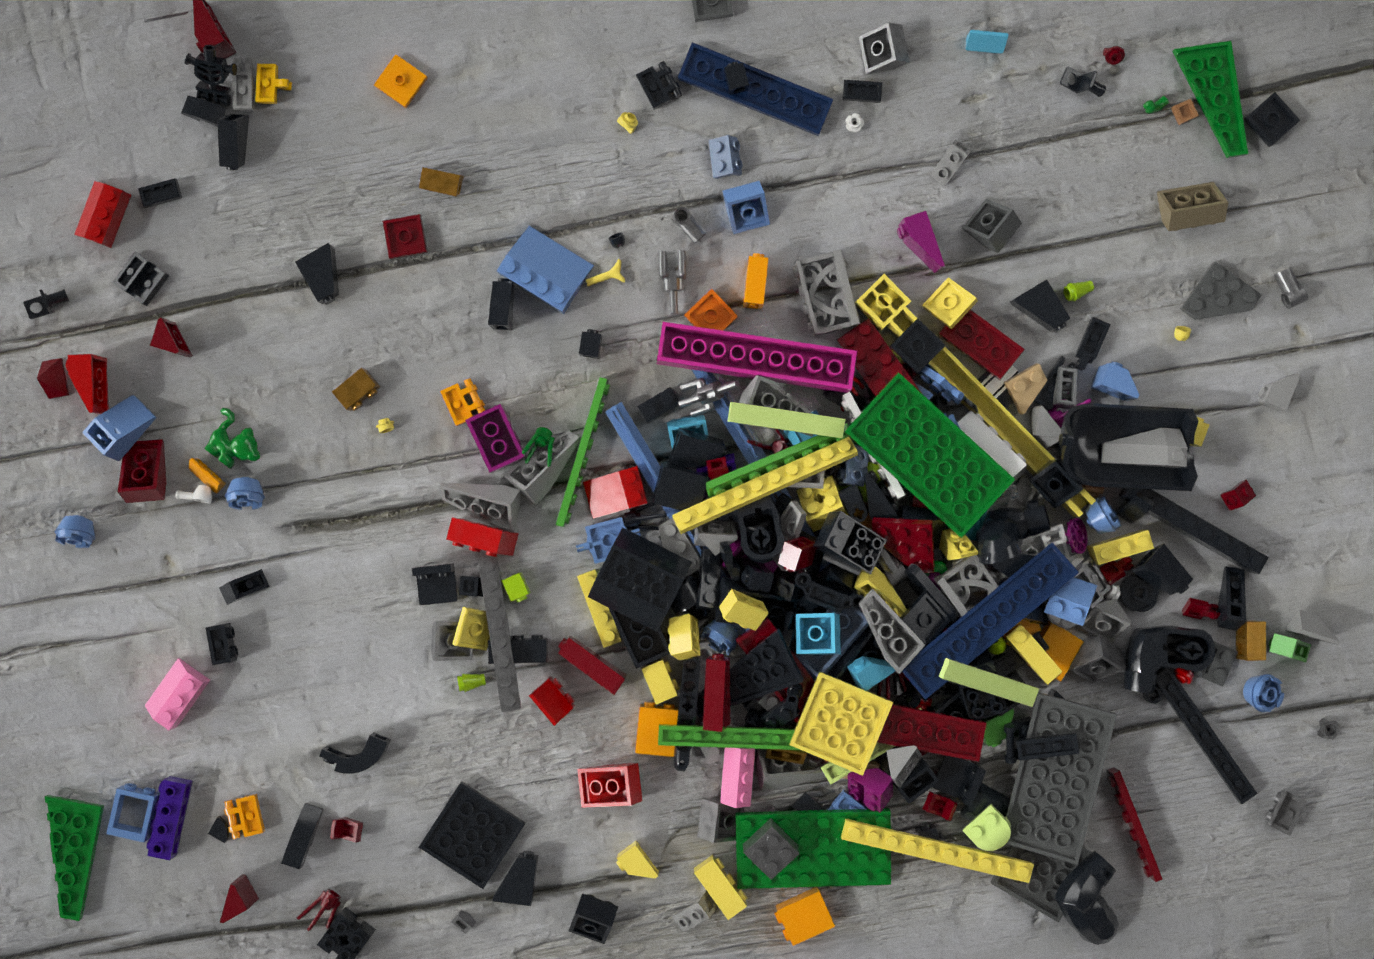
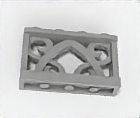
(838, 269)
(951, 588)

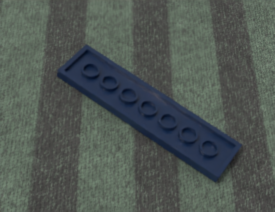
(766, 92)

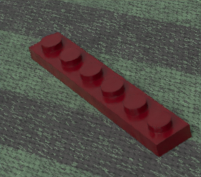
(1136, 833)

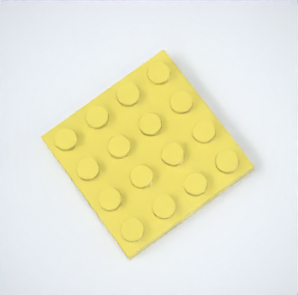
(841, 723)

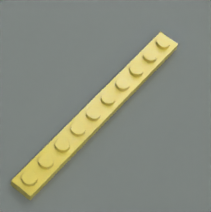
(764, 485)
(937, 850)

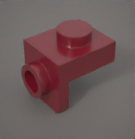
(1238, 495)
(940, 805)
(346, 829)

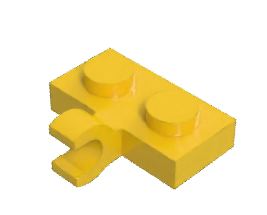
(268, 83)

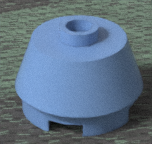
(244, 493)
(1102, 516)
(75, 531)
(720, 636)
(1263, 692)

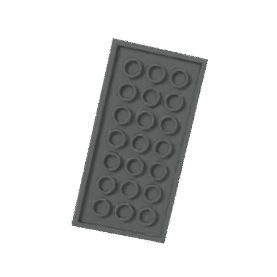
(1057, 793)

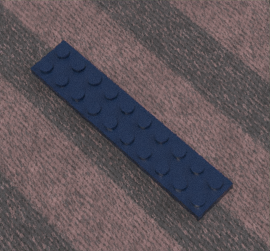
(991, 618)

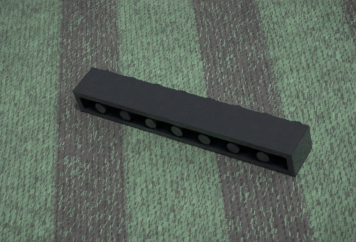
(1200, 531)

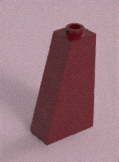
(592, 664)
(717, 693)

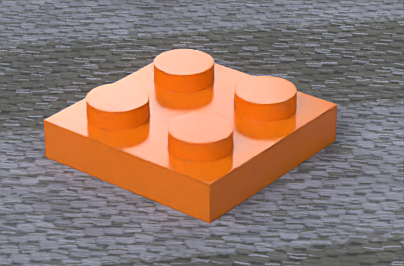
(711, 313)

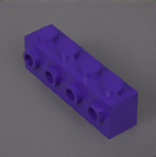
(169, 818)

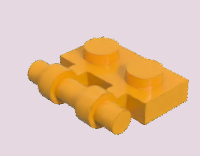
(457, 403)
(249, 813)

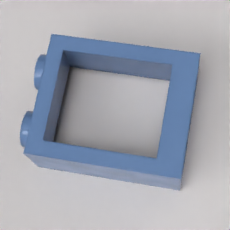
(128, 831)

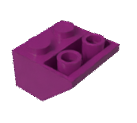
(872, 788)

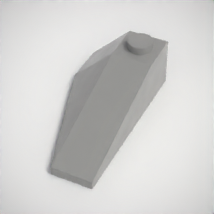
(769, 394)
(1152, 448)
(536, 477)
(493, 502)
(893, 636)
(780, 774)

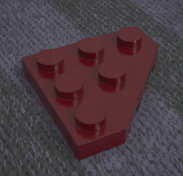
(908, 540)

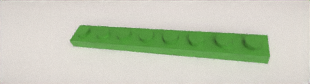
(585, 444)
(769, 463)
(730, 738)

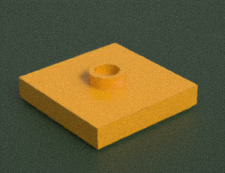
(400, 81)

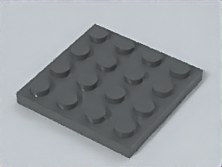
(1044, 881)

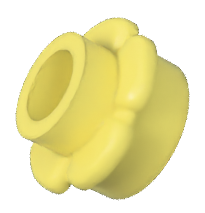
(385, 425)

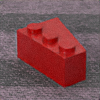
(481, 537)

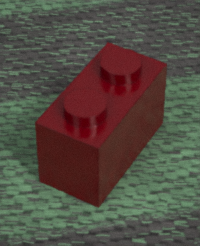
(797, 554)

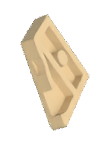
(1026, 386)

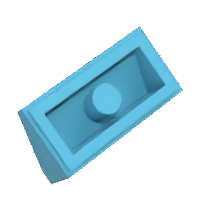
(986, 41)

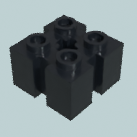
(346, 925)

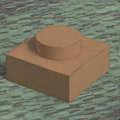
(1184, 111)

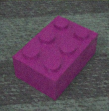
(496, 438)

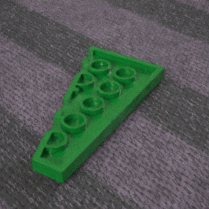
(1214, 83)
(73, 847)

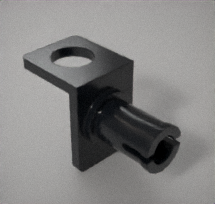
(1083, 82)
(46, 301)

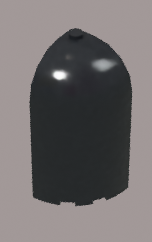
(1092, 424)

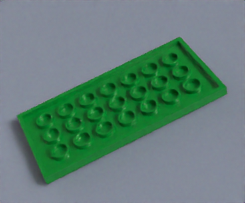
(929, 455)
(822, 856)

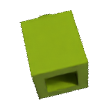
(516, 587)

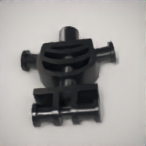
(211, 72)

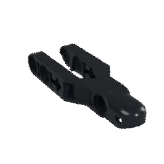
(686, 714)

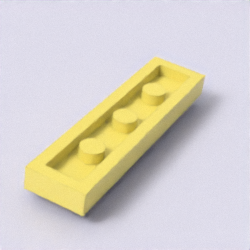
(601, 614)

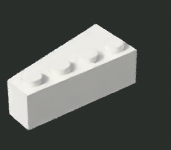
(987, 439)

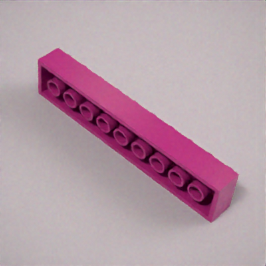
(756, 355)

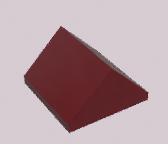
(169, 338)
(239, 898)

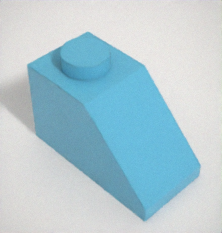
(869, 671)

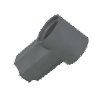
(690, 225)
(1292, 292)
(892, 568)

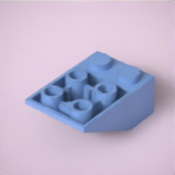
(119, 427)

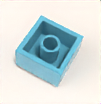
(818, 634)

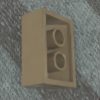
(1192, 206)

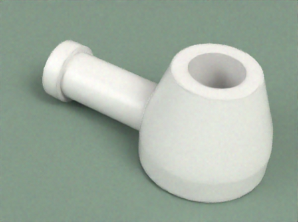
(201, 494)

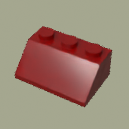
(103, 214)

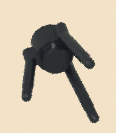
(633, 518)

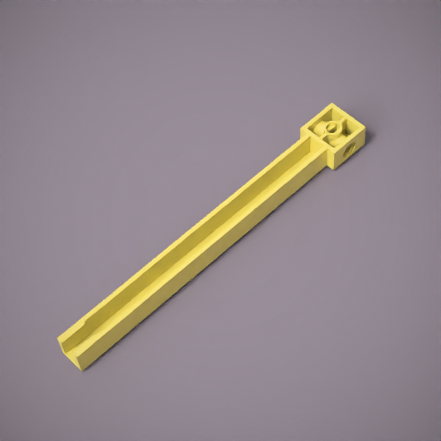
(887, 307)

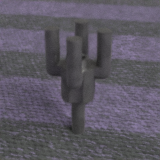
(673, 277)
(705, 394)

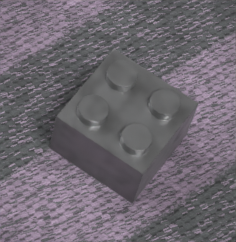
(770, 849)

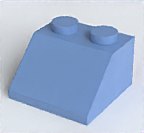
(746, 207)
(1115, 382)
(1072, 601)

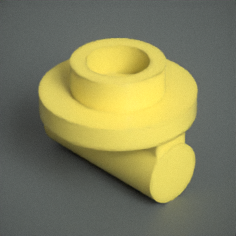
(628, 121)

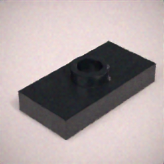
(862, 91)
(160, 193)

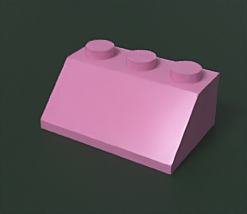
(176, 694)
(737, 777)

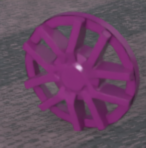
(1077, 535)

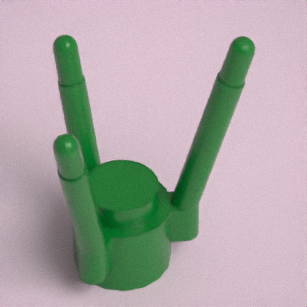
(541, 438)

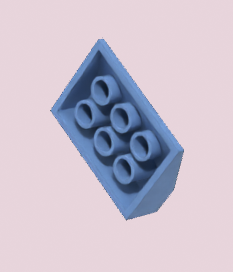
(545, 269)

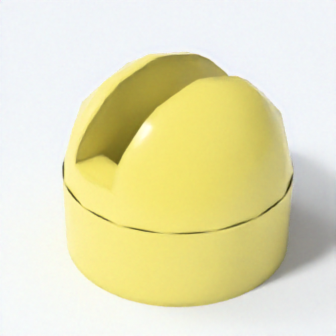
(1182, 333)

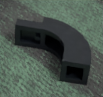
(350, 764)

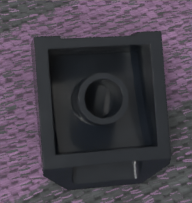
(985, 797)

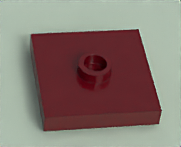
(405, 236)

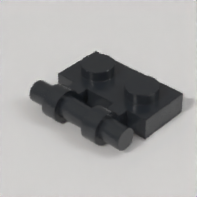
(653, 87)

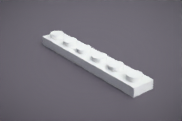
(894, 488)

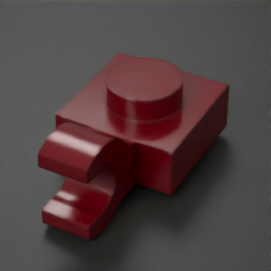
(1115, 571)
(1198, 608)

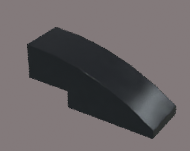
(302, 836)

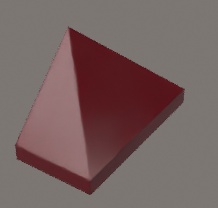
(53, 378)

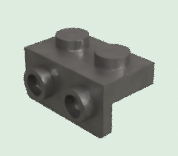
(1286, 812)

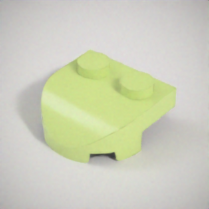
(989, 829)

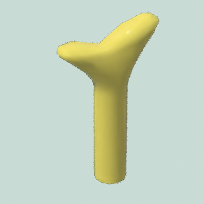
(613, 273)

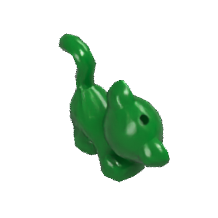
(242, 446)

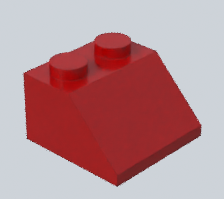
(552, 700)

